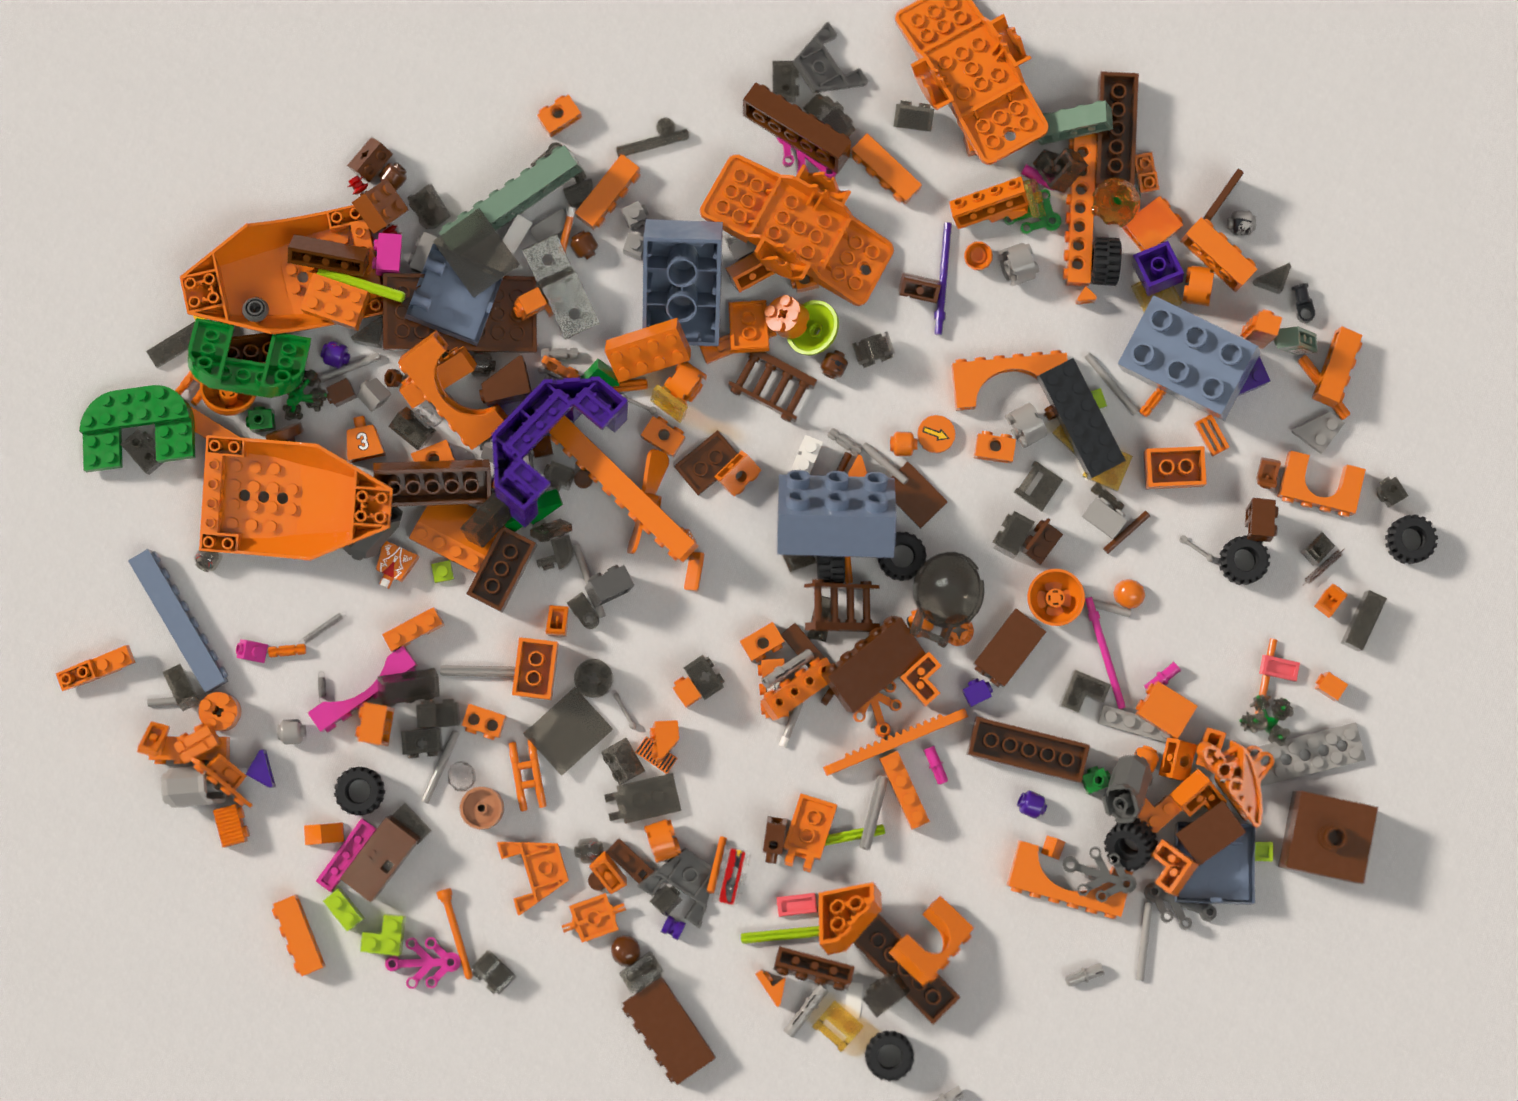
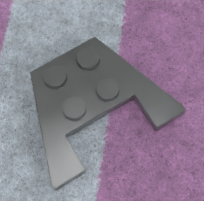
(819, 67)
(688, 875)

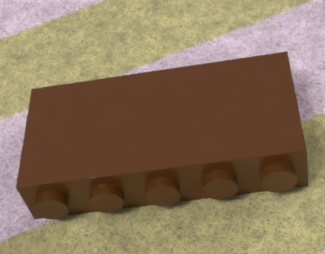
(873, 663)
(668, 1031)

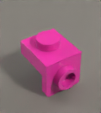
(251, 651)

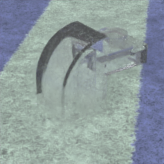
(428, 415)

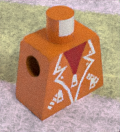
(394, 563)

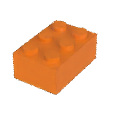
(335, 302)
(1175, 467)
(535, 668)
(375, 724)

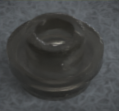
(665, 126)

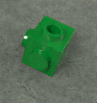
(261, 419)
(1095, 779)

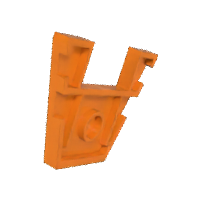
(543, 867)

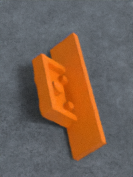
(225, 774)

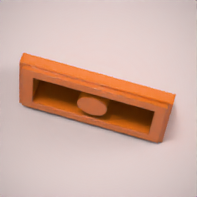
(694, 571)
(608, 873)

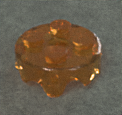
(1110, 211)

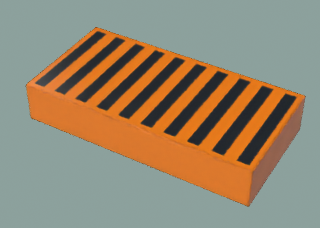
(644, 751)

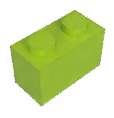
(343, 909)

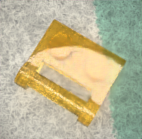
(842, 1021)

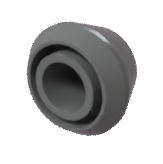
(255, 309)

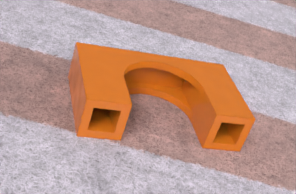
(1295, 489)
(953, 930)

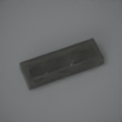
(171, 346)

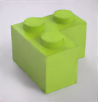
(389, 941)

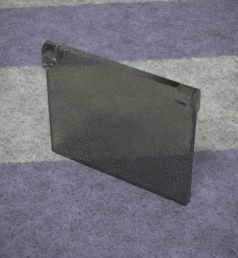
(476, 252)
(568, 731)

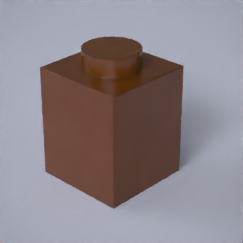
(340, 392)

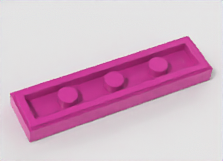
(345, 855)

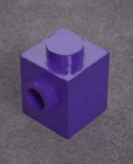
(977, 691)

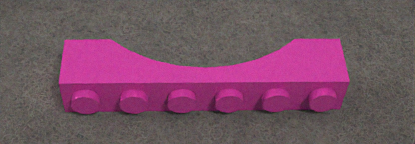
(329, 713)

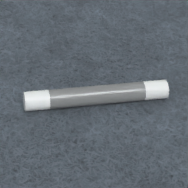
(790, 725)

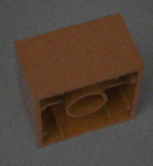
(1328, 837)

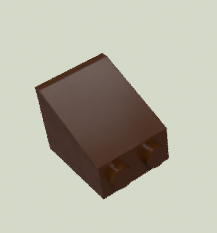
(507, 385)

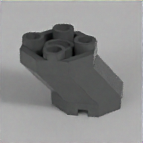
(371, 545)
(1127, 788)

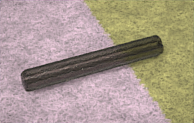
(652, 142)

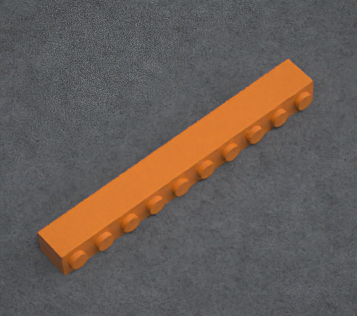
(623, 488)

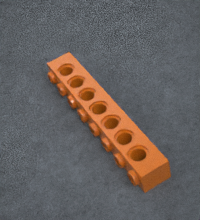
(1081, 276)

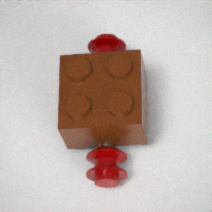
(378, 205)

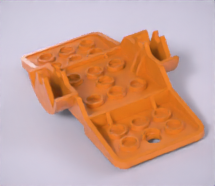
(974, 71)
(798, 226)

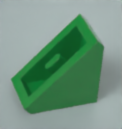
(602, 370)

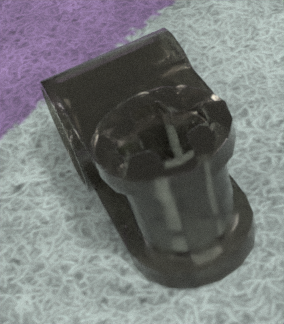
(582, 608)

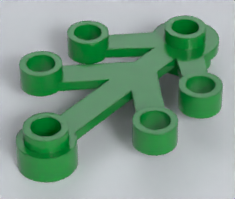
(1044, 223)

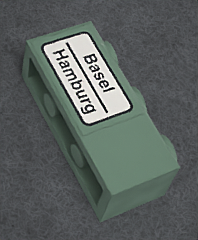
(1296, 340)

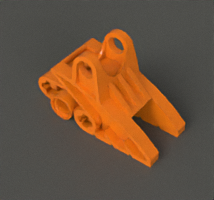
(1242, 776)

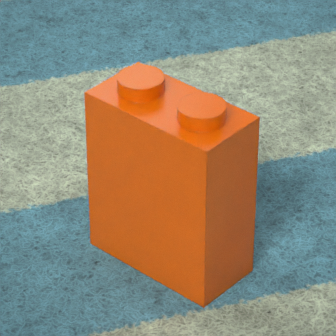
(1153, 224)
(1165, 709)

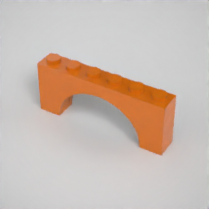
(971, 375)
(471, 424)
(1028, 876)

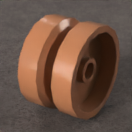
(493, 808)

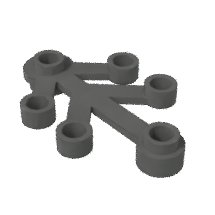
(1102, 875)
(1176, 906)

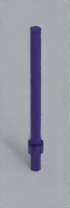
(940, 315)

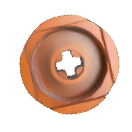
(1200, 285)
(787, 317)
(685, 382)
(209, 706)
(661, 840)

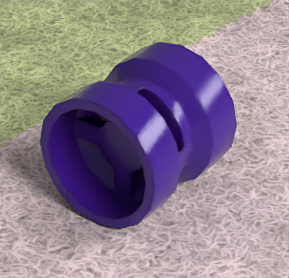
(673, 927)

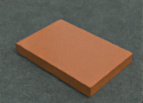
(748, 326)

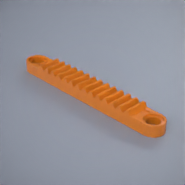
(906, 736)

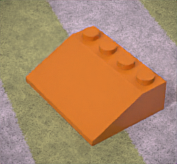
(441, 533)

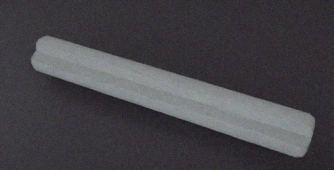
(487, 671)
(873, 813)

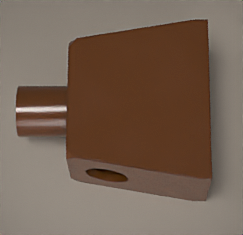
(774, 832)

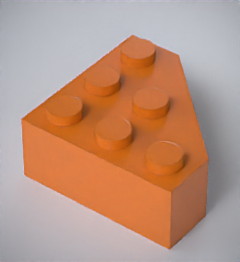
(846, 914)

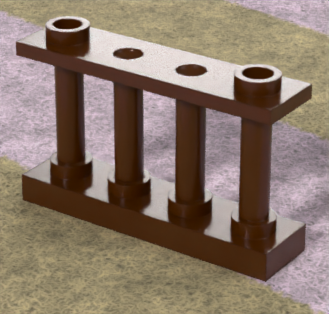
(788, 373)
(834, 623)

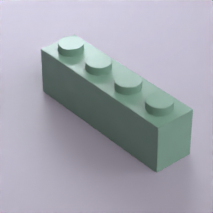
(1077, 122)

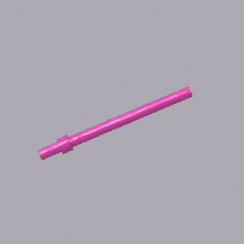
(1094, 618)

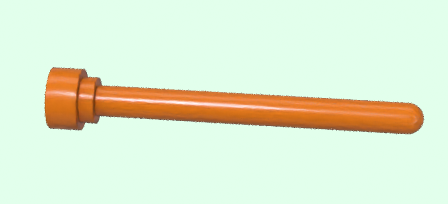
(446, 897)

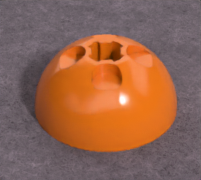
(225, 402)
(1063, 589)

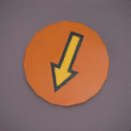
(936, 434)

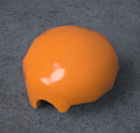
(978, 255)
(1129, 593)

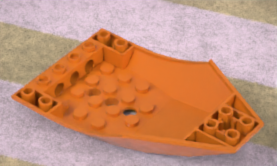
(257, 265)
(325, 507)

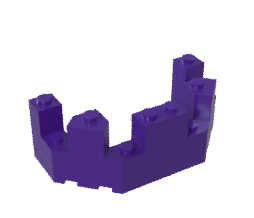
(524, 428)

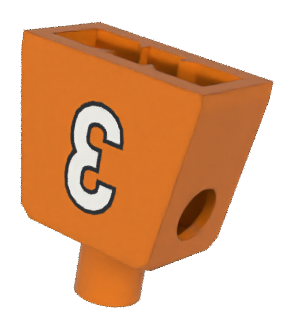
(363, 441)

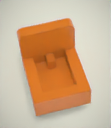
(1330, 600)

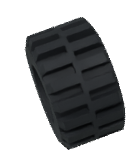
(1106, 261)
(1426, 534)
(919, 558)
(831, 568)
(1232, 571)
(343, 785)
(1140, 835)
(901, 1068)

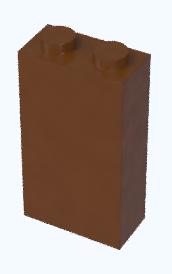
(1009, 648)

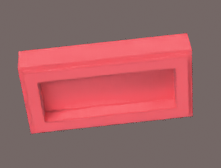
(1279, 668)
(796, 904)

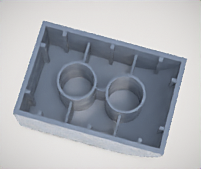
(683, 277)

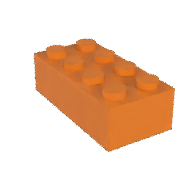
(1218, 253)
(648, 350)

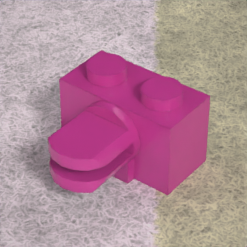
(388, 253)

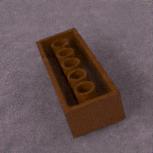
(796, 127)
(1118, 146)
(436, 481)
(1028, 749)
(930, 999)

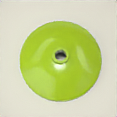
(822, 318)

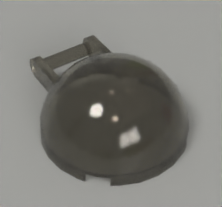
(946, 595)

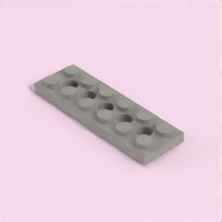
(1316, 763)

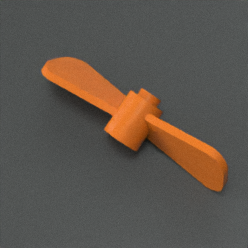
(655, 468)

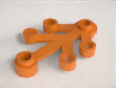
(877, 710)

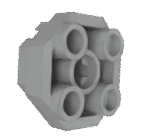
(189, 788)

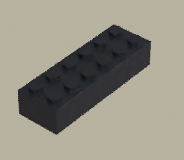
(1080, 418)

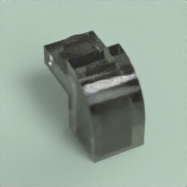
(579, 192)
(562, 555)

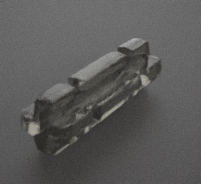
(1097, 490)

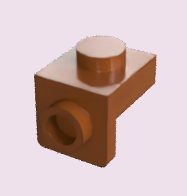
(1268, 473)

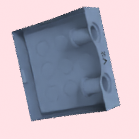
(446, 303)
(1225, 876)

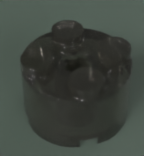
(873, 348)
(588, 669)

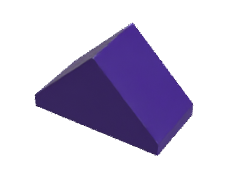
(261, 770)

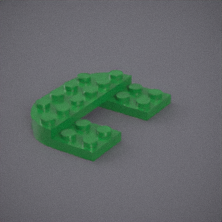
(213, 368)
(136, 407)

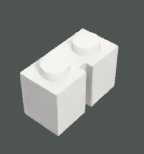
(809, 452)

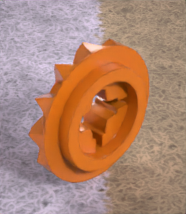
(965, 636)

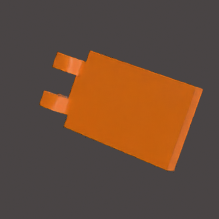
(809, 830)

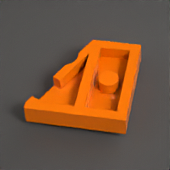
(555, 366)

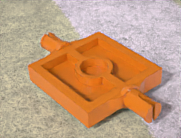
(593, 917)

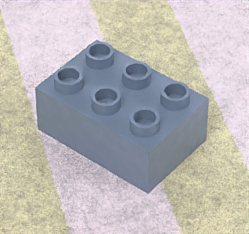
(1189, 358)
(836, 515)

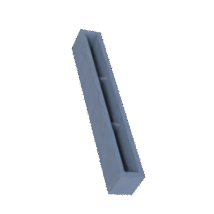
(178, 621)

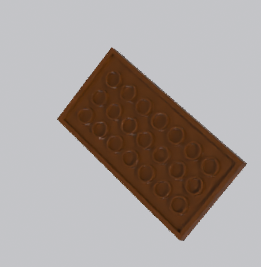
(500, 334)

